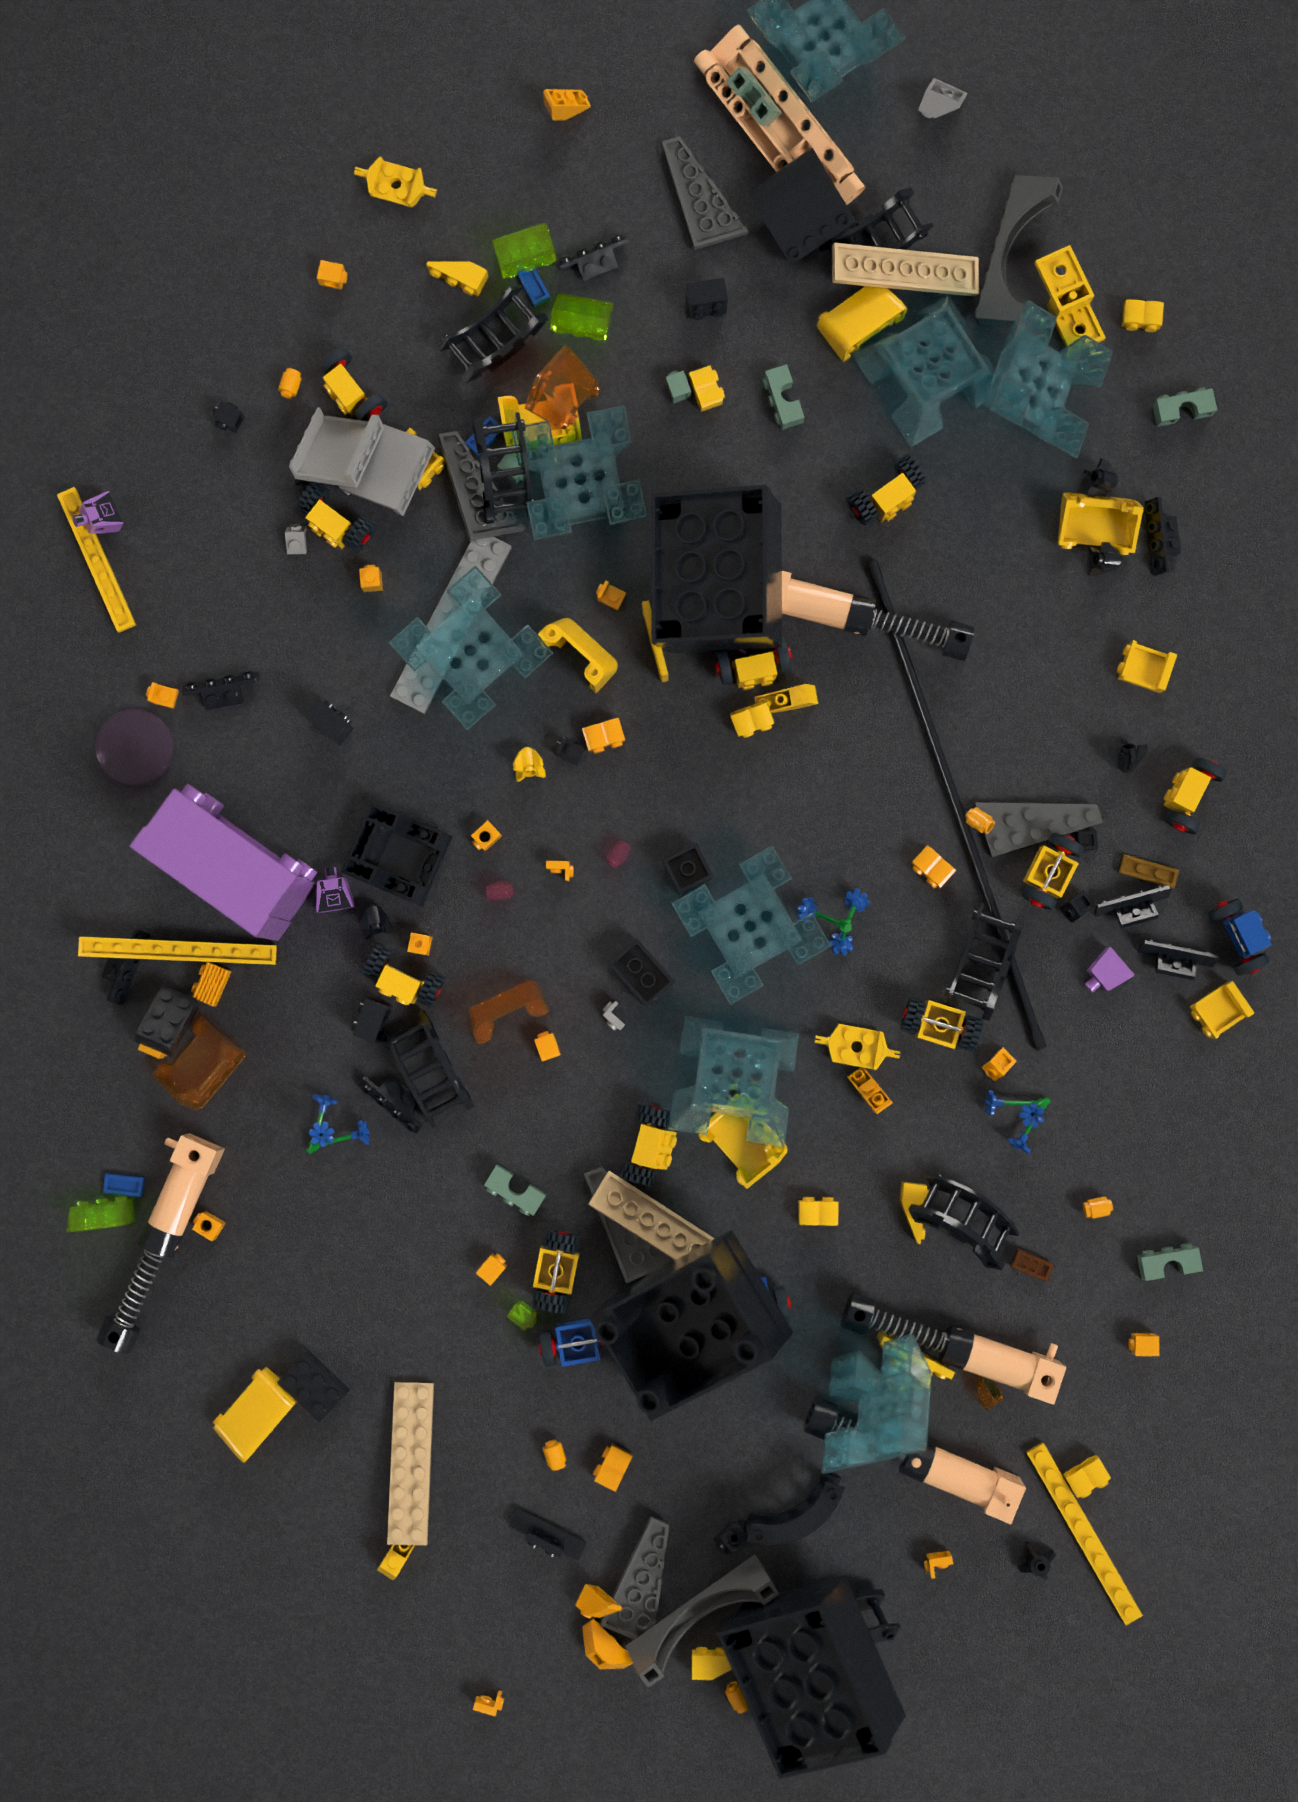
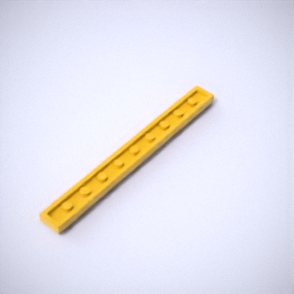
(177, 950)
(1084, 1533)

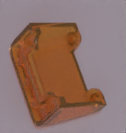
(562, 389)
(525, 994)
(201, 1066)

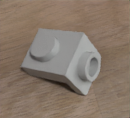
(296, 539)
(613, 1021)

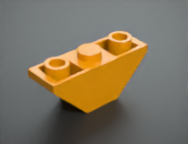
(565, 103)
(869, 1090)
(603, 1648)

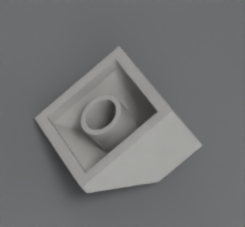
(940, 99)

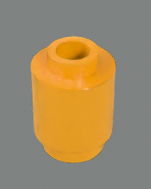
(289, 383)
(979, 820)
(1097, 1207)
(554, 1455)
(736, 1697)

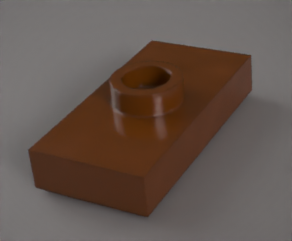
(1032, 1265)

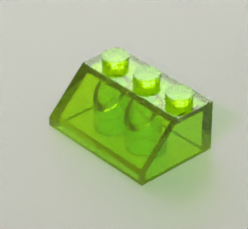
(524, 250)
(581, 316)
(101, 1214)

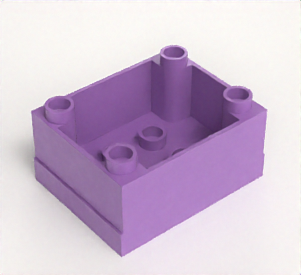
(225, 864)

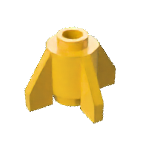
(528, 764)

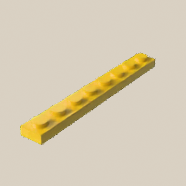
(98, 564)

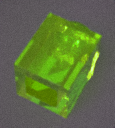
(522, 1315)

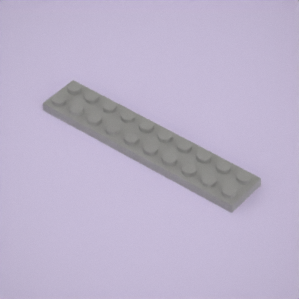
(419, 687)

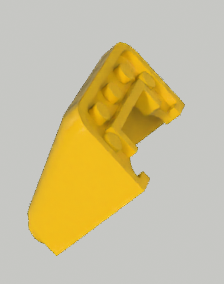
(860, 319)
(509, 406)
(1099, 520)
(601, 665)
(750, 1158)
(254, 1414)

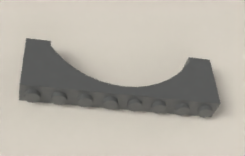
(1027, 198)
(743, 1584)

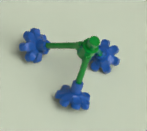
(839, 942)
(1031, 1112)
(321, 1135)

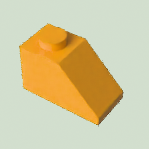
(596, 1602)

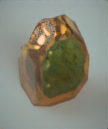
(988, 1392)

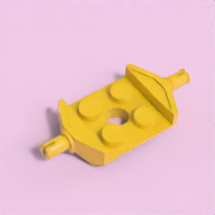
(383, 174)
(873, 1046)

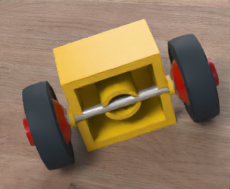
(345, 389)
(753, 669)
(1187, 792)
(1051, 871)

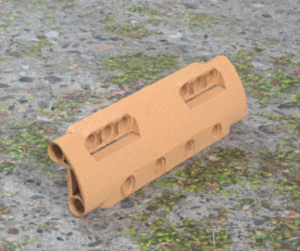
(787, 134)

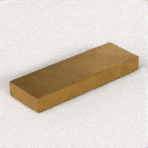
(1148, 871)

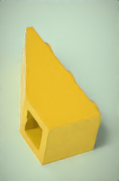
(461, 274)
(790, 698)
(913, 1194)
(395, 1560)
(709, 1663)

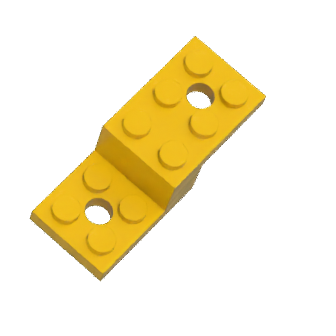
(1069, 296)

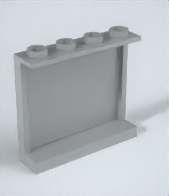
(336, 449)
(393, 470)

